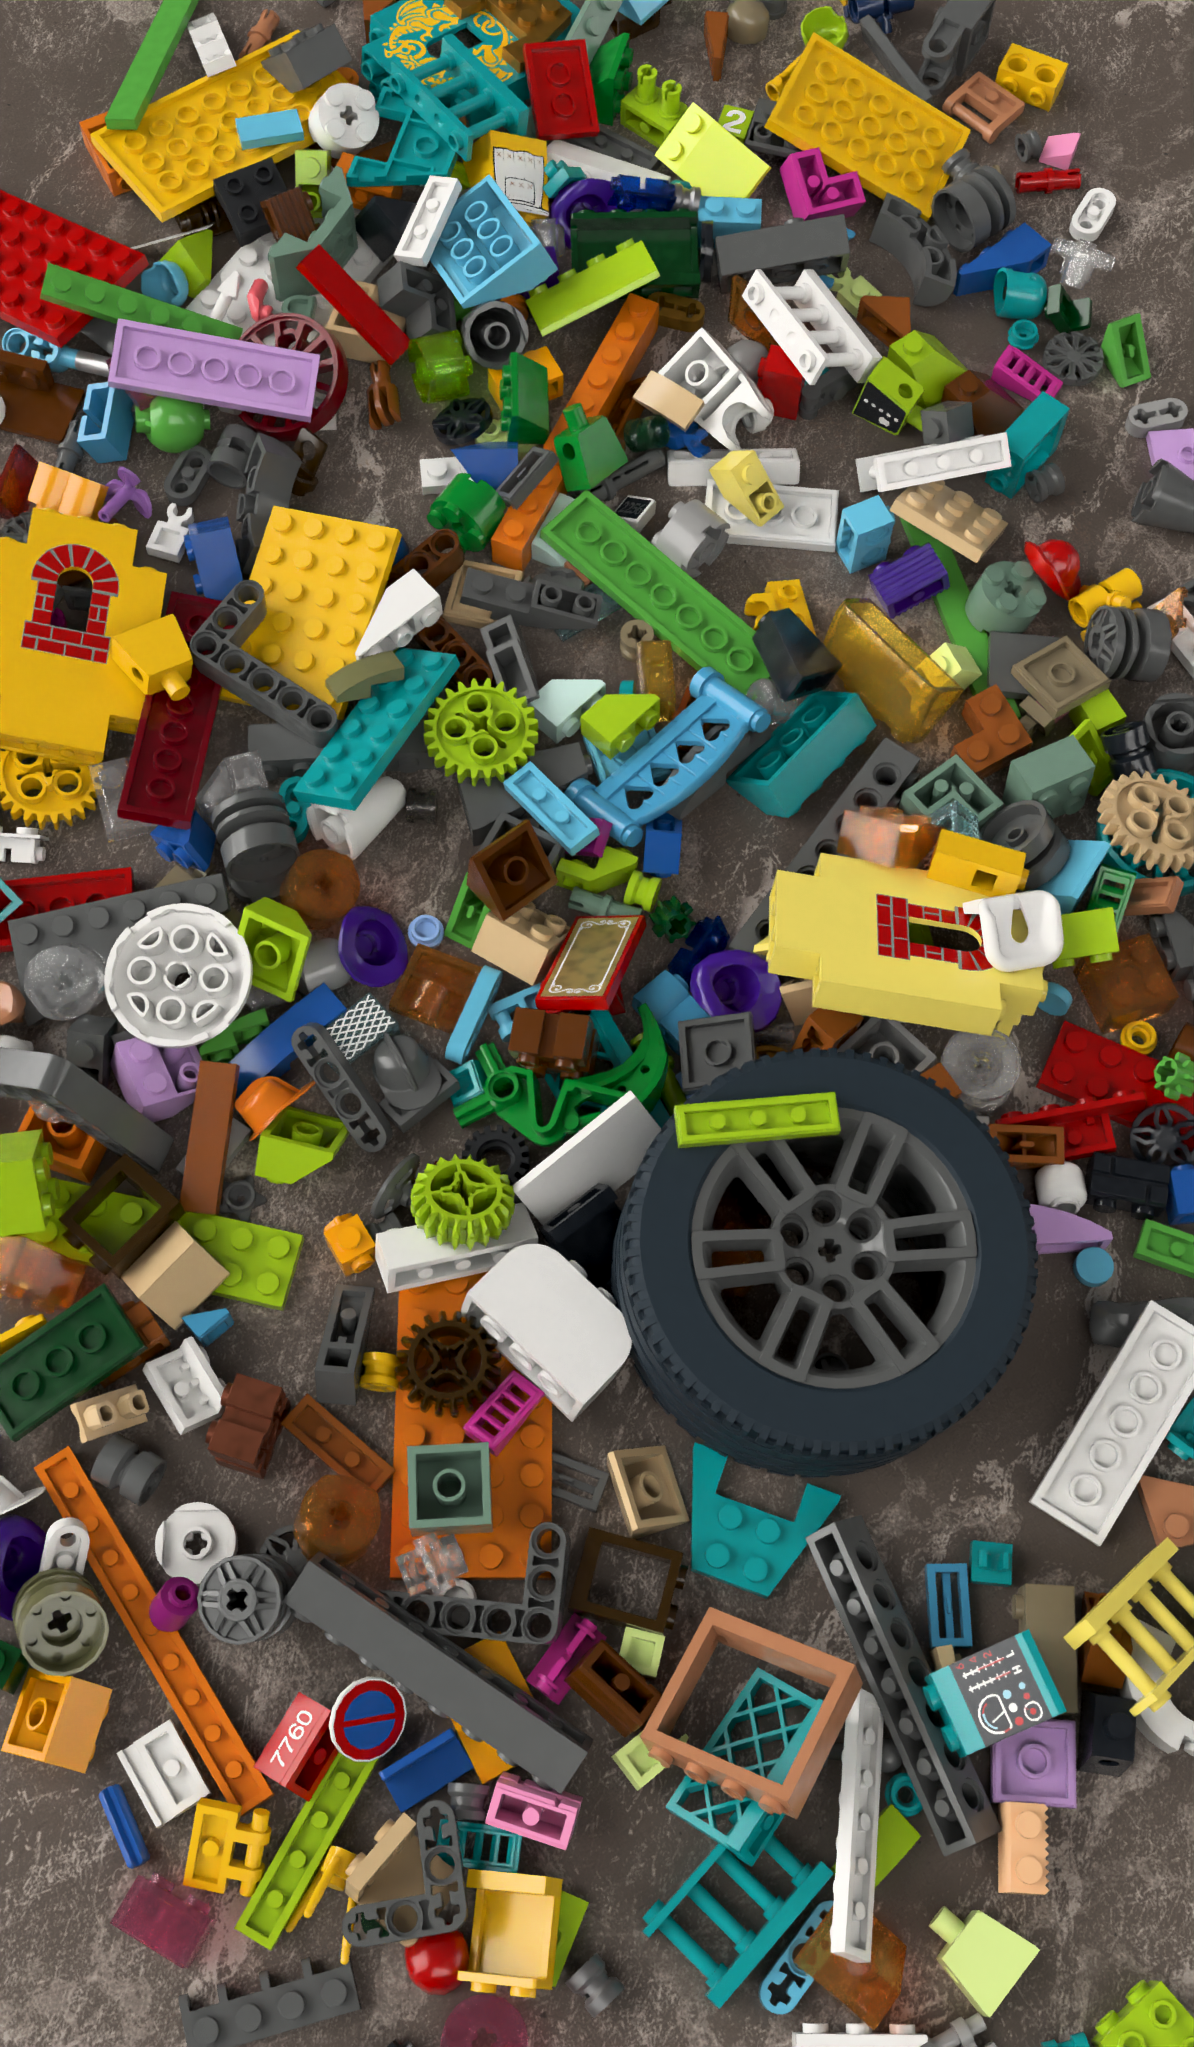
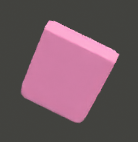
(1060, 150)

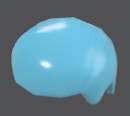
(165, 283)

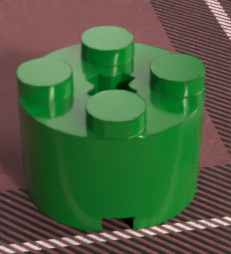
(469, 511)

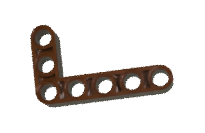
(439, 568)

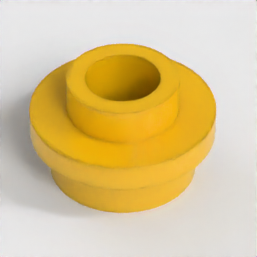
(1144, 1031)

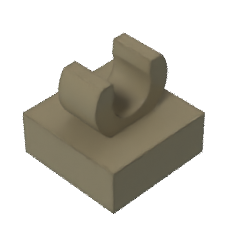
(1035, 717)

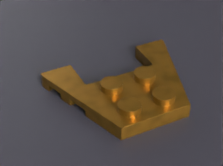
(527, 19)

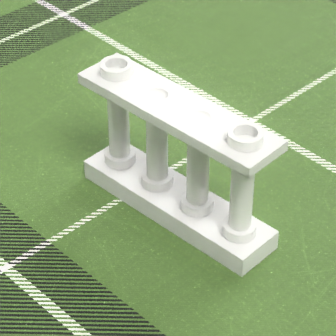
(826, 315)
(933, 462)

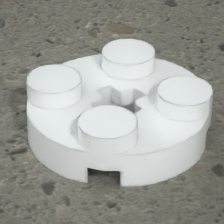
(181, 1526)

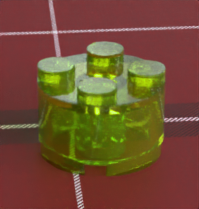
(440, 367)

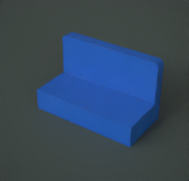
(426, 1770)

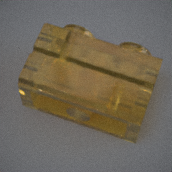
(656, 674)

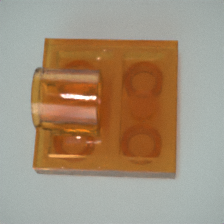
(434, 988)

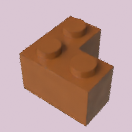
(996, 731)

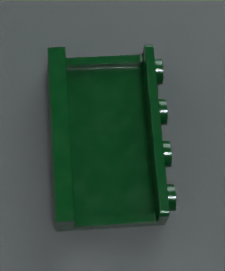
(667, 235)

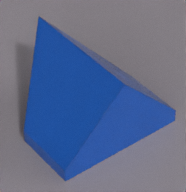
(488, 461)

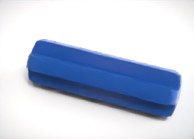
(124, 1826)

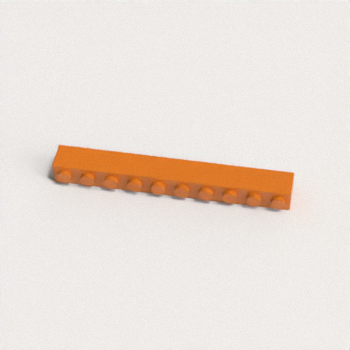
(598, 394)

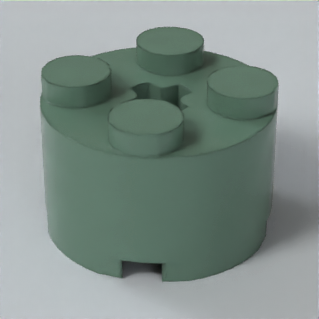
(1005, 598)

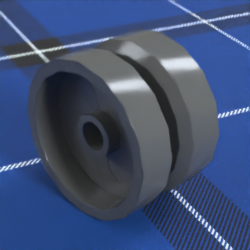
(1031, 830)

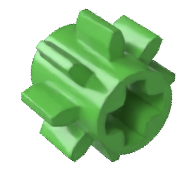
(1175, 1076)

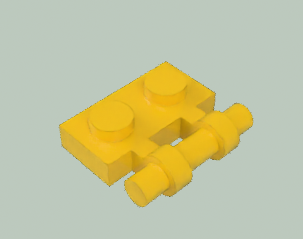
(213, 1845)

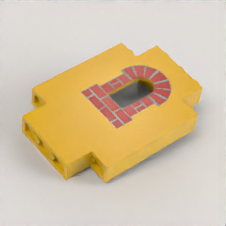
(58, 681)

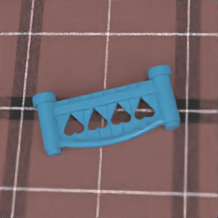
(714, 703)

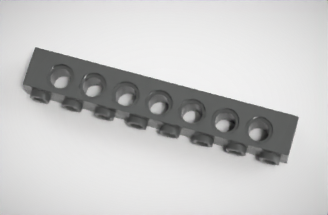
(886, 763)
(896, 1675)

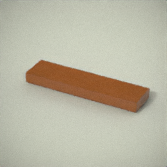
(209, 1137)

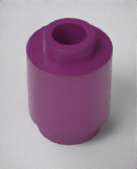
(174, 1604)

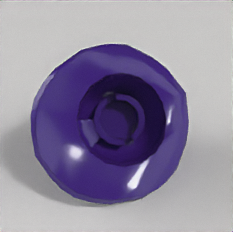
(578, 196)
(372, 946)
(737, 984)
(20, 1557)

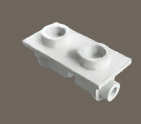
(23, 845)

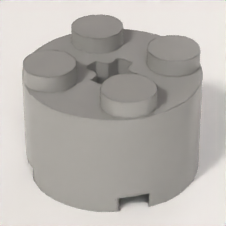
(692, 536)

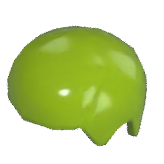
(825, 24)

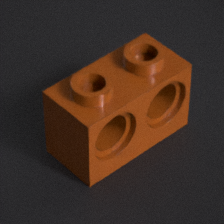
(827, 1029)

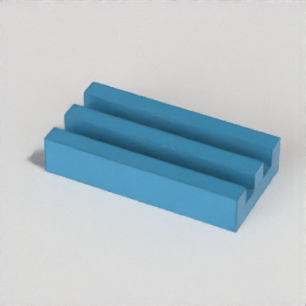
(932, 1608)

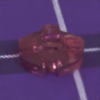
(489, 2012)

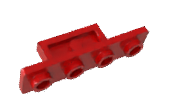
(1085, 1123)

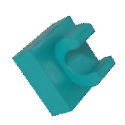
(560, 176)
(990, 1563)

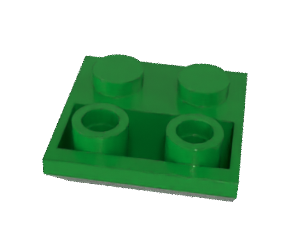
(611, 77)
(524, 400)

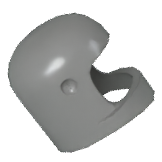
(322, 966)

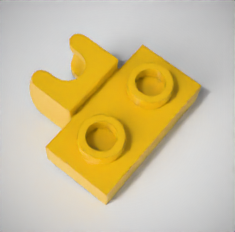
(779, 596)

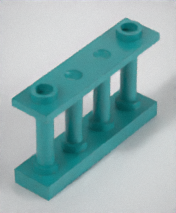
(470, 75)
(749, 1945)

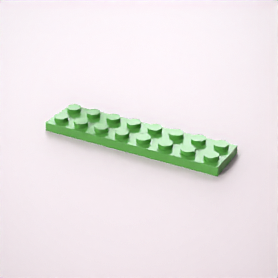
(655, 590)

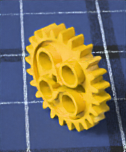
(51, 802)

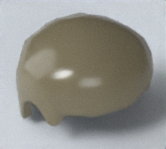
(747, 21)

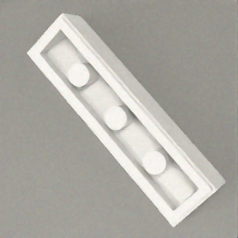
(687, 470)

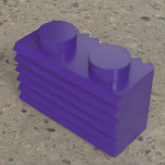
(909, 580)

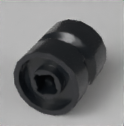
(1129, 750)

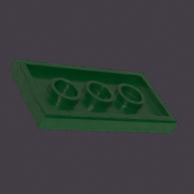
(64, 1360)

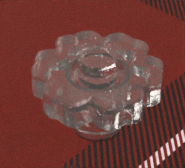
(1080, 261)

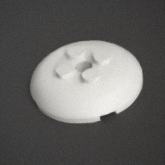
(152, 955)

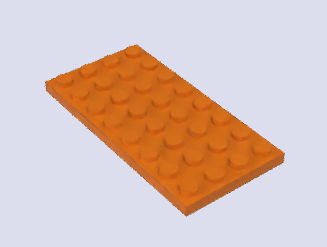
(518, 1474)

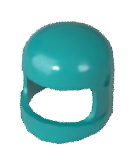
(1024, 294)

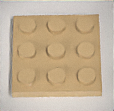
(950, 518)

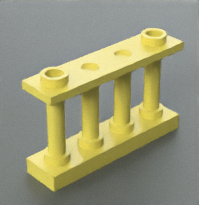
(1115, 1607)

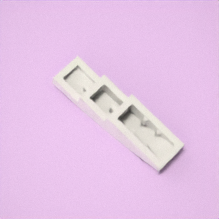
(211, 44)

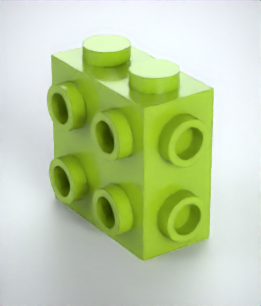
(1148, 2020)

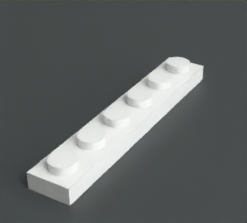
(857, 1831)

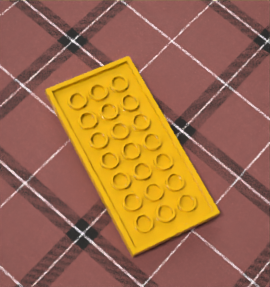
(194, 136)

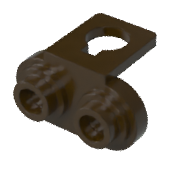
(306, 479)

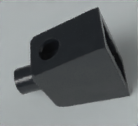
(1106, 1733)

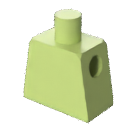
(981, 1957)

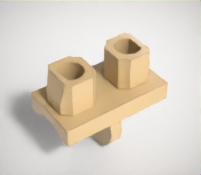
(110, 1412)

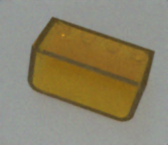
(889, 670)

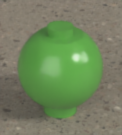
(173, 423)

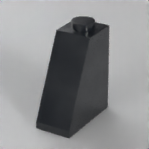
(794, 655)

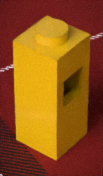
(977, 865)

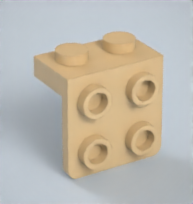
(395, 1872)

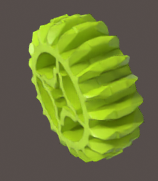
(462, 1201)

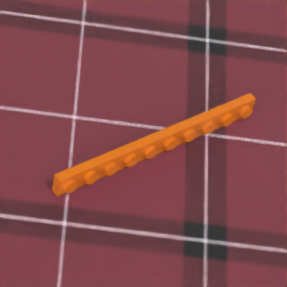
(163, 1651)

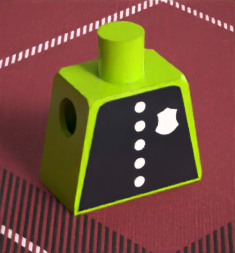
(890, 399)

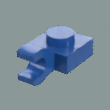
(690, 439)

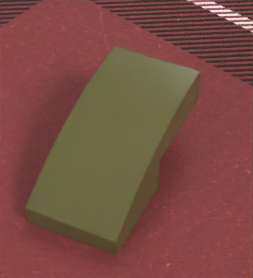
(355, 679)

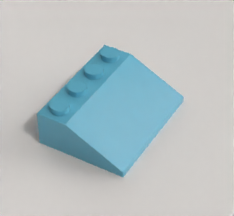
(489, 248)

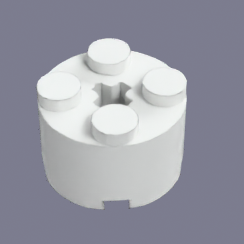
(344, 119)

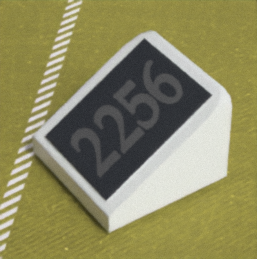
(636, 511)

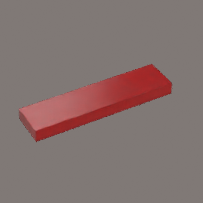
(354, 304)

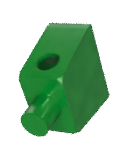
(587, 449)

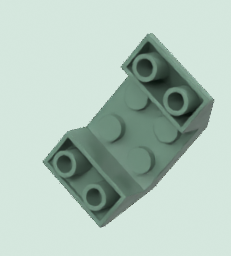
(335, 235)

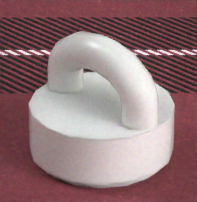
(754, 422)

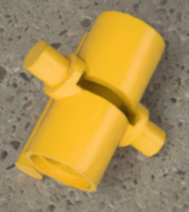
(1115, 591)

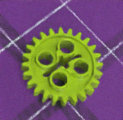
(480, 732)

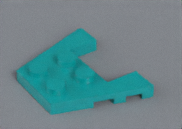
(415, 155)
(742, 1542)

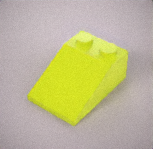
(711, 157)

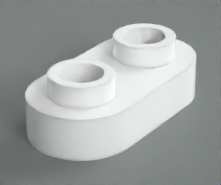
(1092, 214)
(68, 1552)

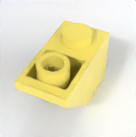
(747, 486)

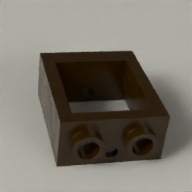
(123, 1169)
(675, 1579)

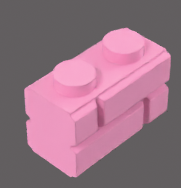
(533, 1811)

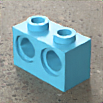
(864, 533)

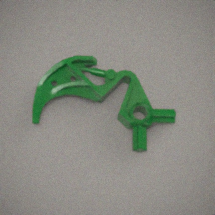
(524, 1105)

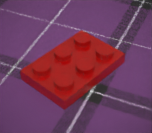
(561, 89)

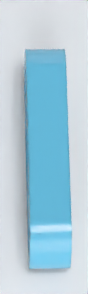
(473, 1015)
(775, 1976)

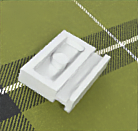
(164, 1773)

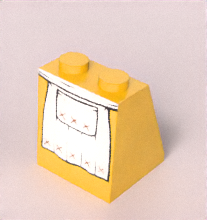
(517, 169)

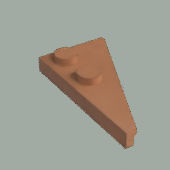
(1168, 1510)

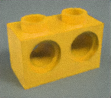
(1031, 76)

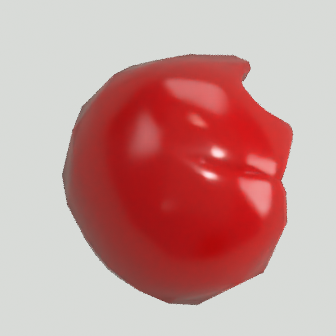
(436, 1961)

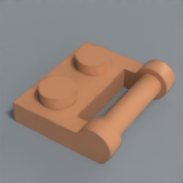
(987, 99)

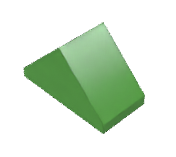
(1126, 351)
(466, 917)

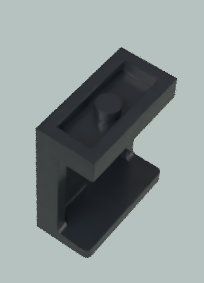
(587, 1233)

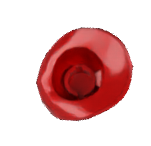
(1056, 565)

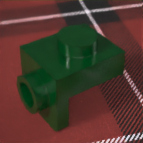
(1066, 313)

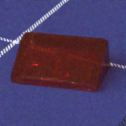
(16, 483)

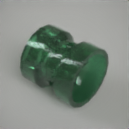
(646, 433)

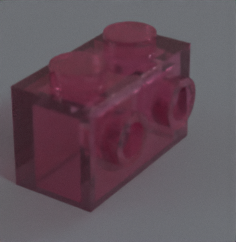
(164, 1920)

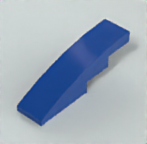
(272, 1049)

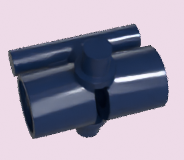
(880, 10)

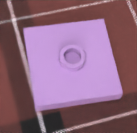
(1173, 446)
(1036, 1766)

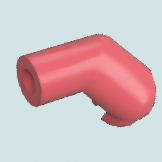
(255, 300)

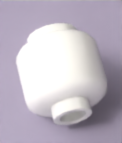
(1061, 1187)

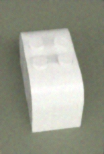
(551, 1324)

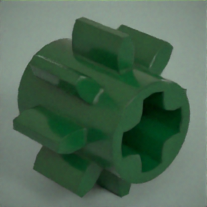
(681, 922)

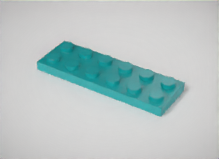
(375, 731)

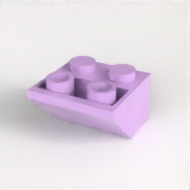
(156, 1078)

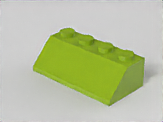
(591, 288)

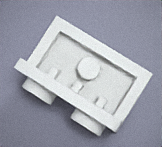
(186, 1386)

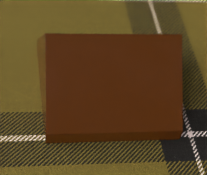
(511, 871)

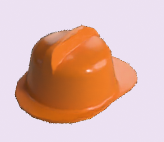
(265, 1100)

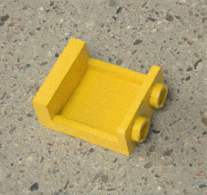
(513, 1932)

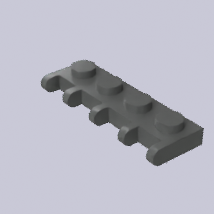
(272, 2008)

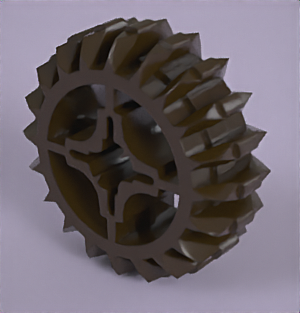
(461, 1350)

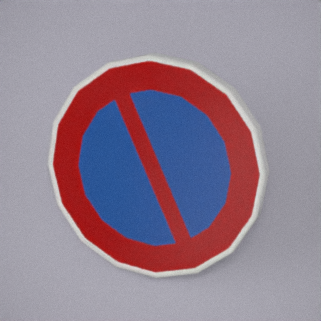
(367, 1719)

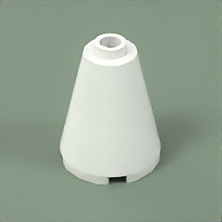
(351, 830)

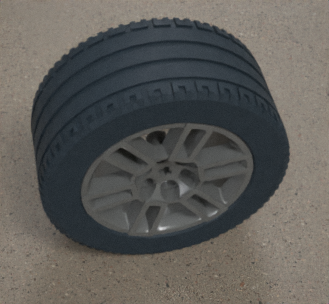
(951, 1197)

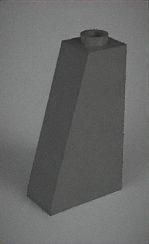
(484, 803)

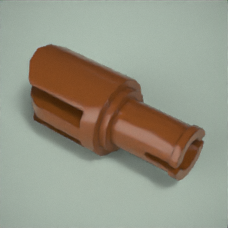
(382, 397)

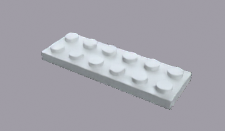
(1121, 1426)

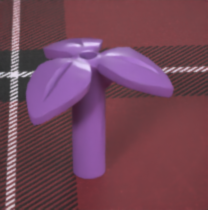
(121, 492)

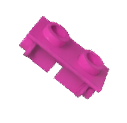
(562, 1656)

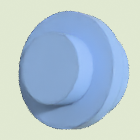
(426, 931)

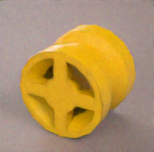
(379, 1372)

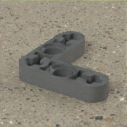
(425, 1904)

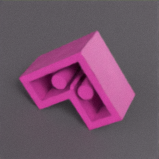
(813, 193)

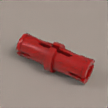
(1047, 180)

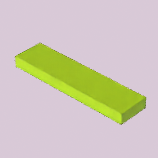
(756, 1120)

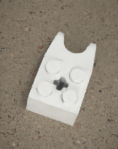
(720, 382)

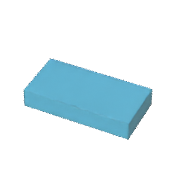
(269, 129)

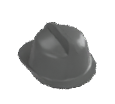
(406, 1072)

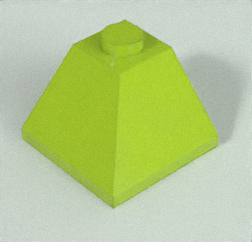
(927, 363)
(276, 945)
(298, 1145)

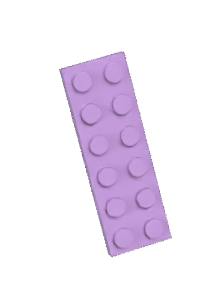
(213, 370)

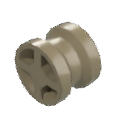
(629, 634)

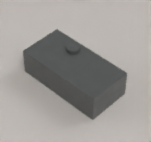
(784, 250)

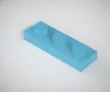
(551, 808)

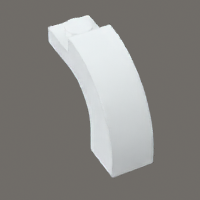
(1167, 1725)

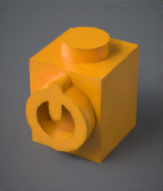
(350, 1243)

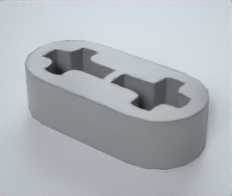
(1155, 415)

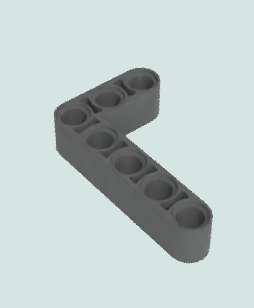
(255, 674)
(84, 1103)
(521, 1614)

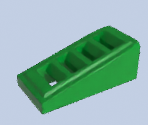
(1117, 875)

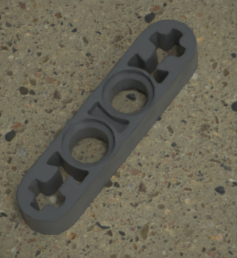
(347, 1083)

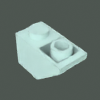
(563, 704)

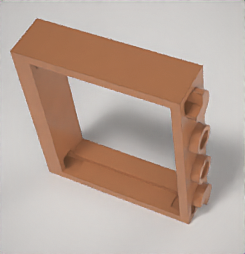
(780, 1651)

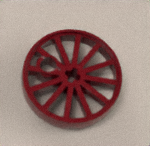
(284, 338)

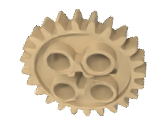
(1131, 818)

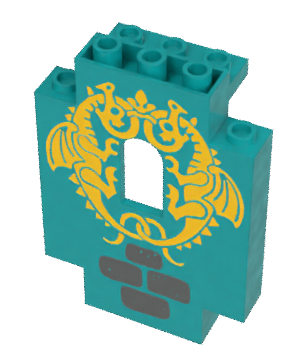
(413, 25)

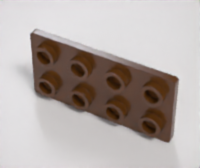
(34, 401)

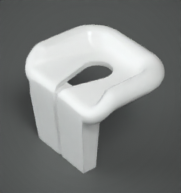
(1044, 926)

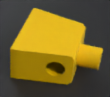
(155, 657)

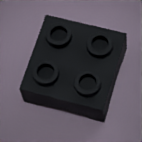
(241, 198)

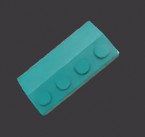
(803, 752)

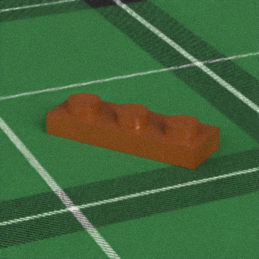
(336, 1444)

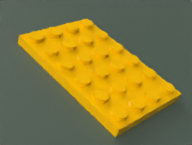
(866, 125)
(320, 595)

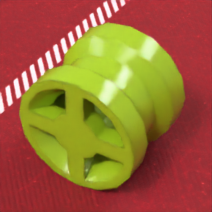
(642, 891)

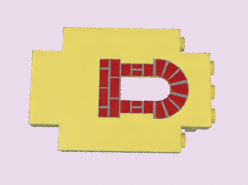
(854, 944)

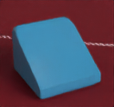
(208, 1325)

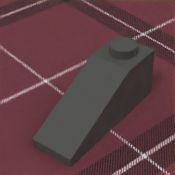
(343, 1345)

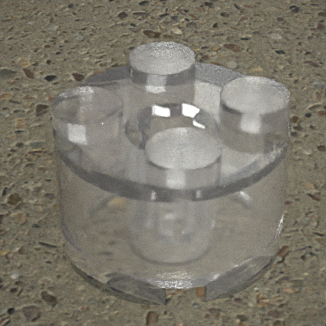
(50, 994)

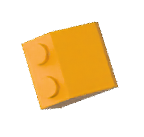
(57, 1720)

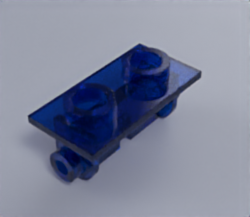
(628, 195)
(706, 938)

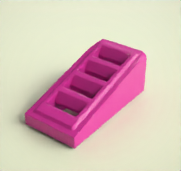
(1021, 363)
(473, 1427)

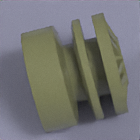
(63, 1643)

